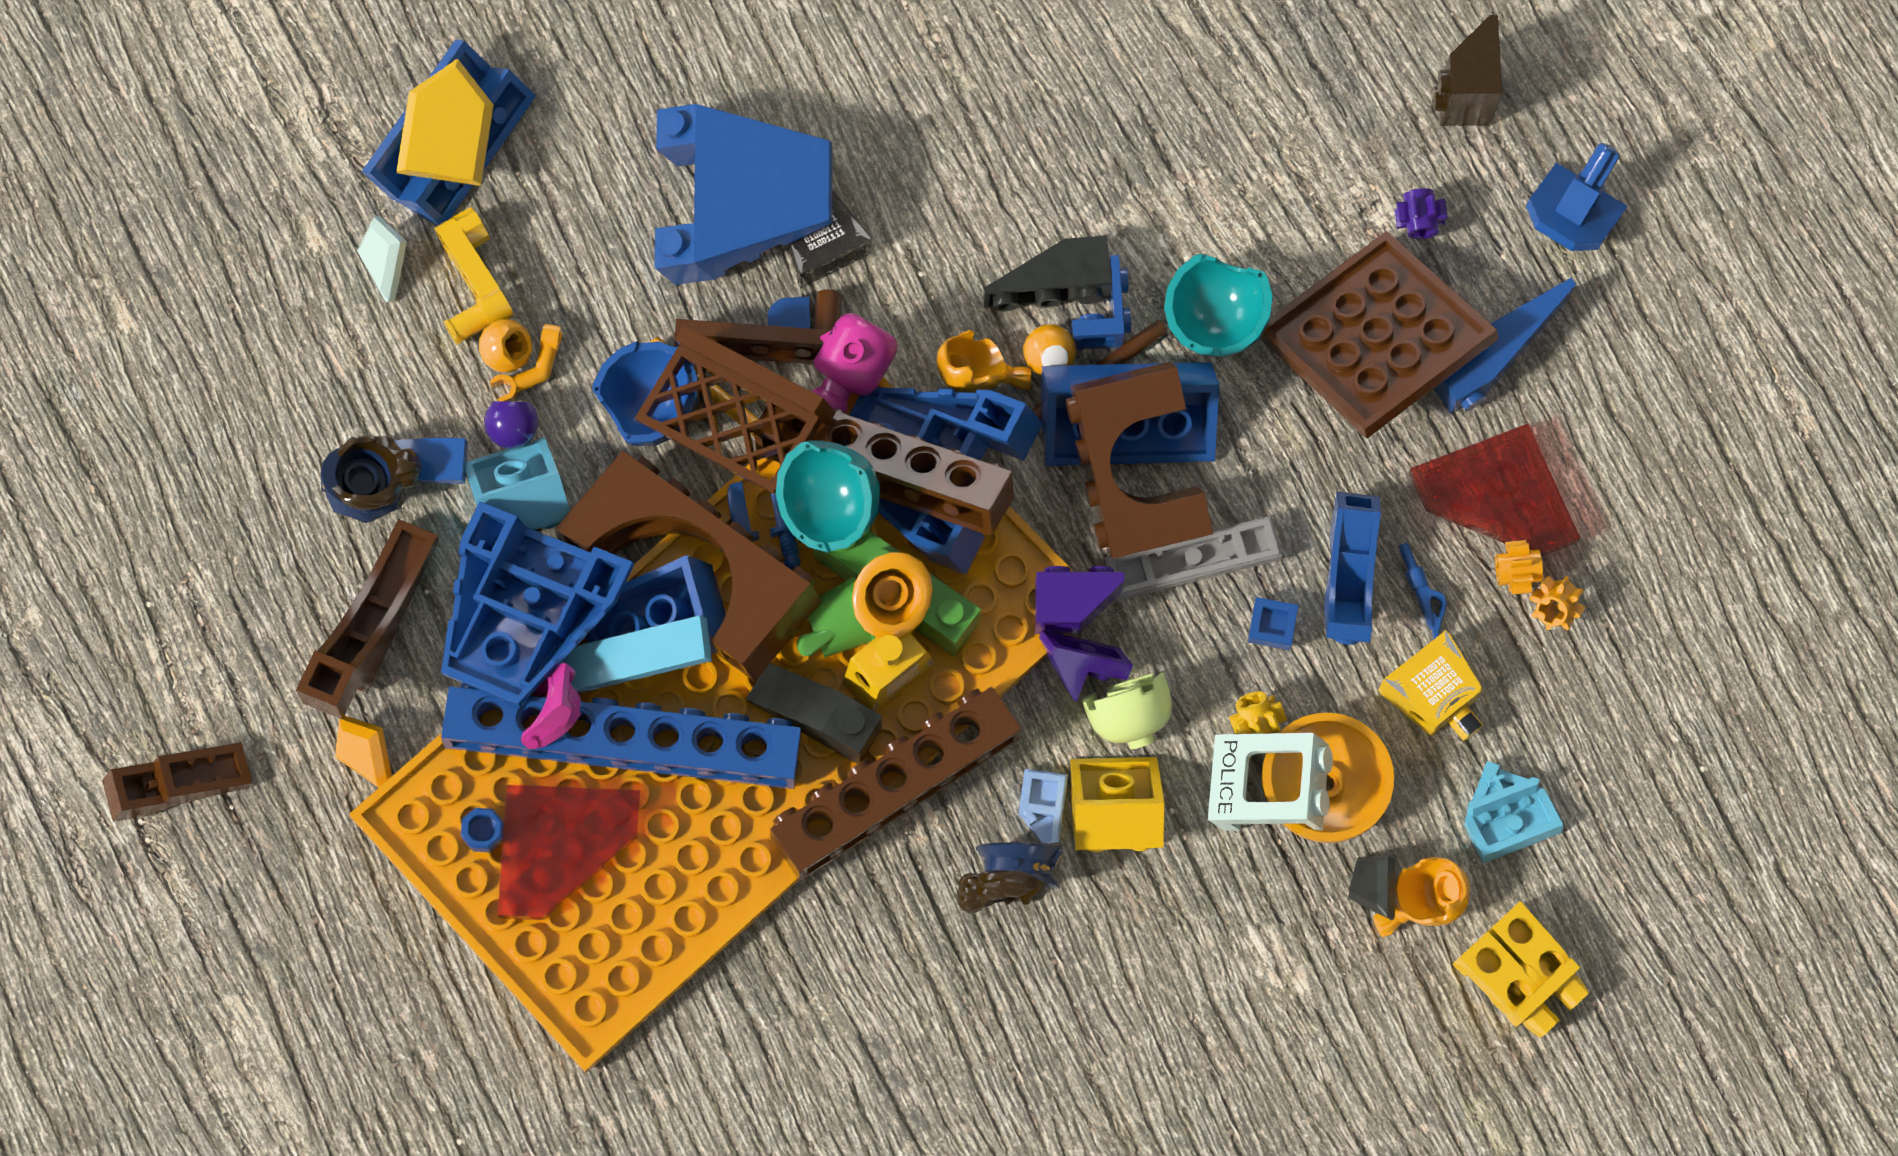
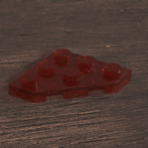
(1498, 491)
(558, 843)

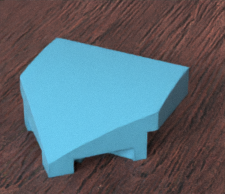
(1509, 814)

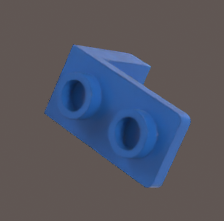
(1095, 330)

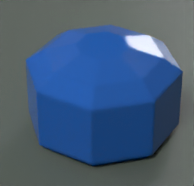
(482, 830)

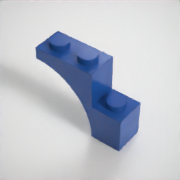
(1351, 568)

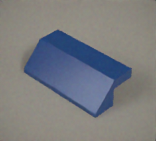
(436, 198)

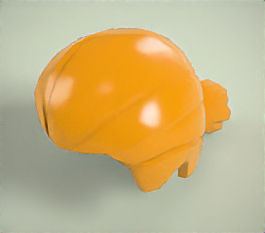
(977, 365)
(1427, 894)

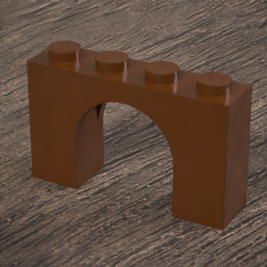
(1103, 412)

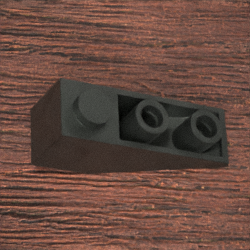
(1063, 272)

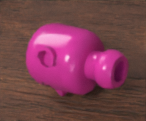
(853, 359)

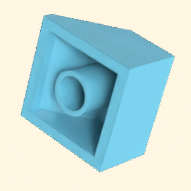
(521, 483)

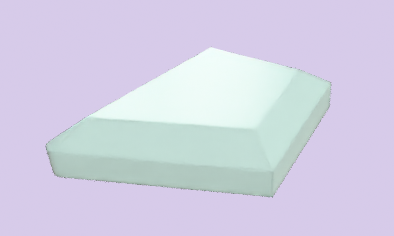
(383, 256)

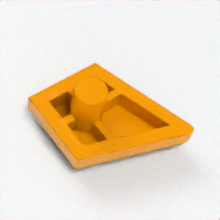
(363, 749)

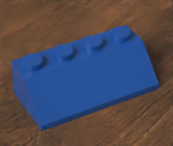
(1167, 438)

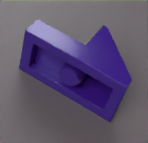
(1077, 657)

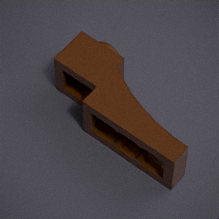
(175, 780)

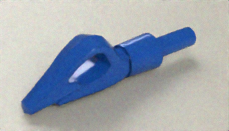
(1419, 584)

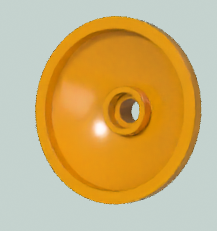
(1359, 777)

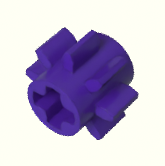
(1420, 213)

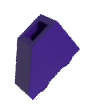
(1072, 600)

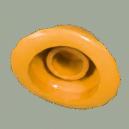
(892, 595)

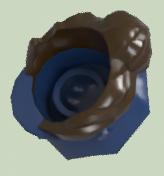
(368, 476)
(1009, 873)

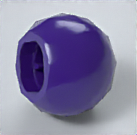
(511, 423)

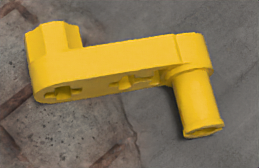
(459, 239)

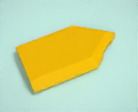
(446, 128)

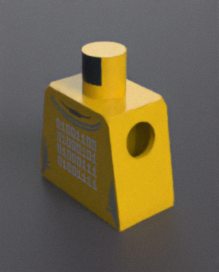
(888, 668)
(1436, 689)

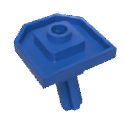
(1574, 206)

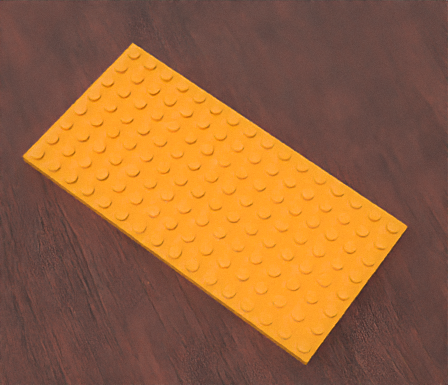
(701, 843)

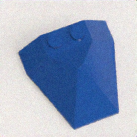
(523, 603)

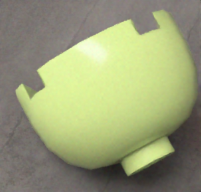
(1131, 710)

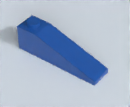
(1515, 332)

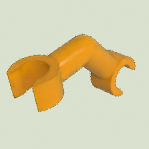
(549, 346)

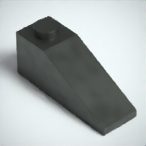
(818, 710)

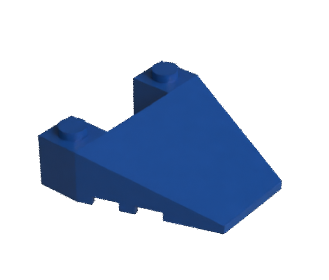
(750, 190)
(953, 422)

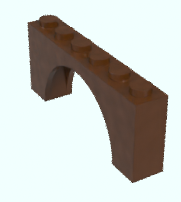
(766, 596)

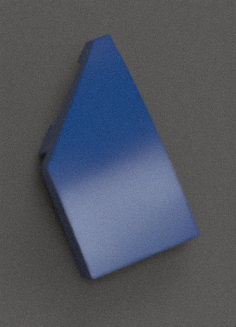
(441, 458)

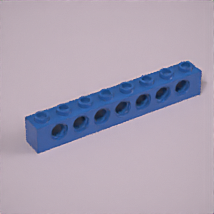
(640, 753)

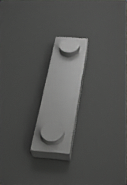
(1198, 559)

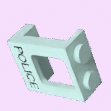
(1230, 773)

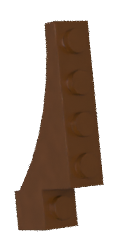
(362, 637)

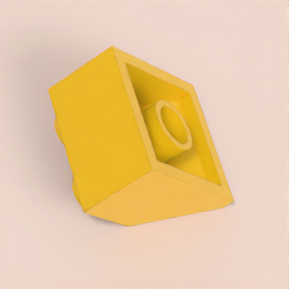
(1117, 804)

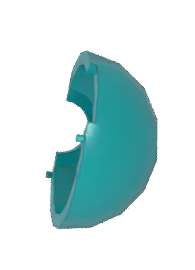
(1217, 306)
(827, 494)

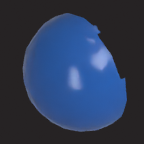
(628, 380)

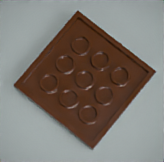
(1377, 334)

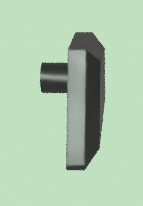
(1374, 884)

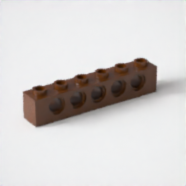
(915, 471)
(810, 853)

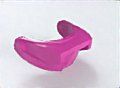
(559, 710)

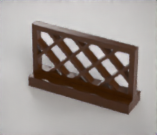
(744, 375)

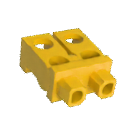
(1522, 968)

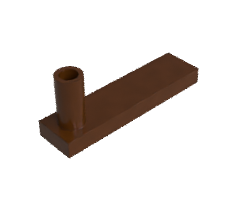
(773, 342)

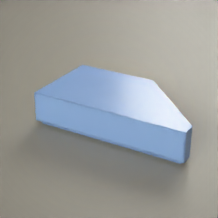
(1043, 803)

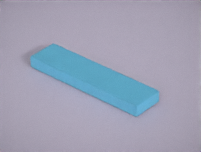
(640, 654)

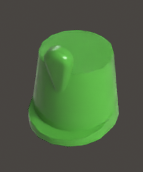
(834, 624)

